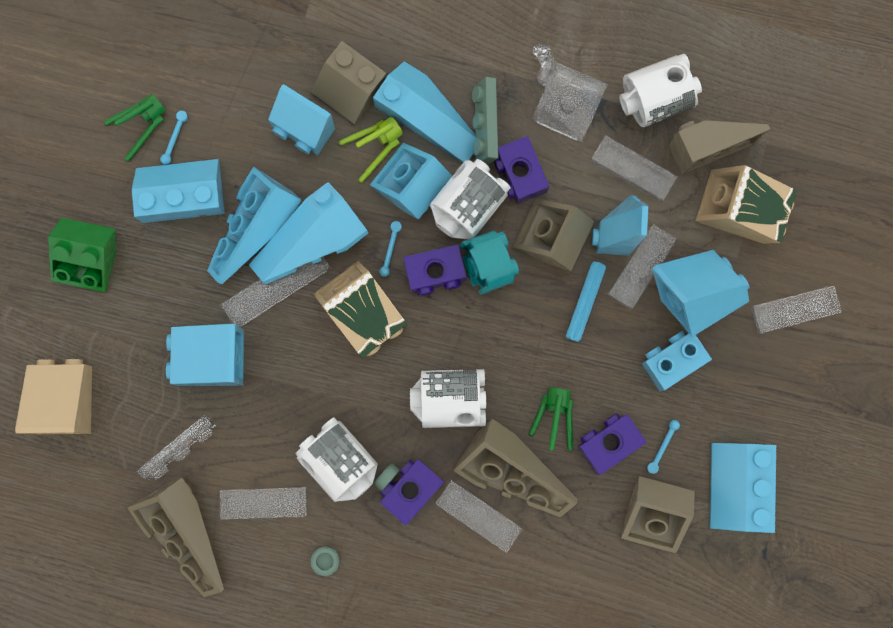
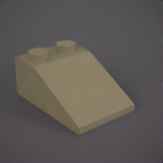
(712, 140)

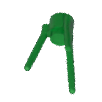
(149, 109)
(557, 402)

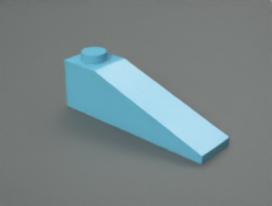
(422, 108)
(260, 214)
(622, 228)
(314, 230)

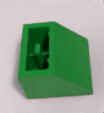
(82, 254)

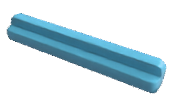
(585, 301)

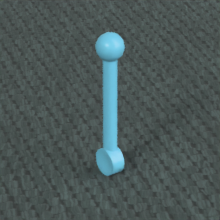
(181, 117)
(395, 228)
(653, 466)

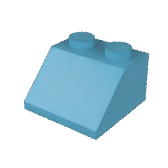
(301, 121)
(411, 180)

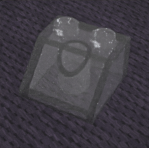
(569, 102)

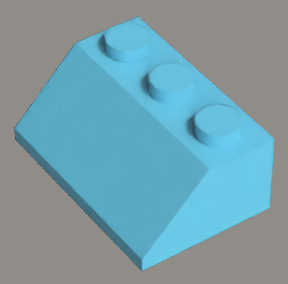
(177, 191)
(743, 487)

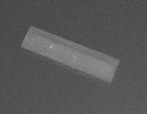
(260, 297)

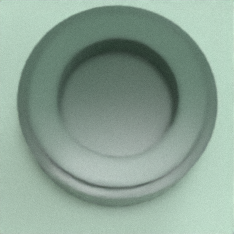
(386, 477)
(325, 561)

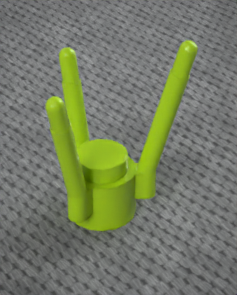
(386, 132)

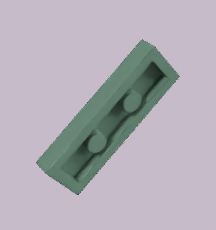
(485, 120)

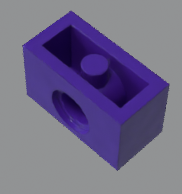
(521, 154)
(447, 258)
(627, 438)
(406, 508)

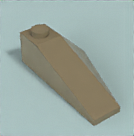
(505, 463)
(177, 523)

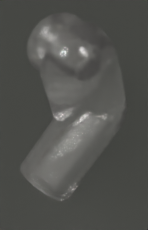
(547, 61)

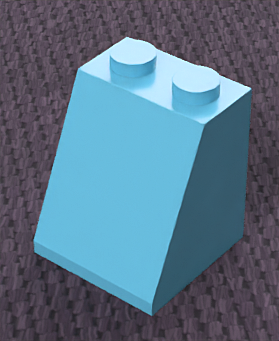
(700, 289)
(206, 355)

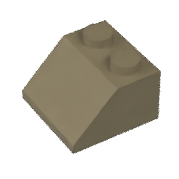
(348, 83)
(554, 233)
(658, 514)

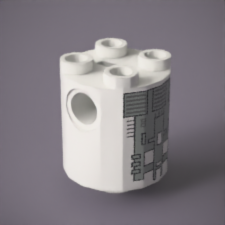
(660, 90)
(468, 200)
(450, 398)
(338, 462)

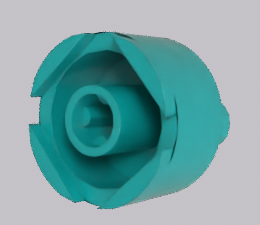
(489, 261)

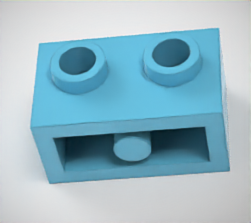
(676, 360)

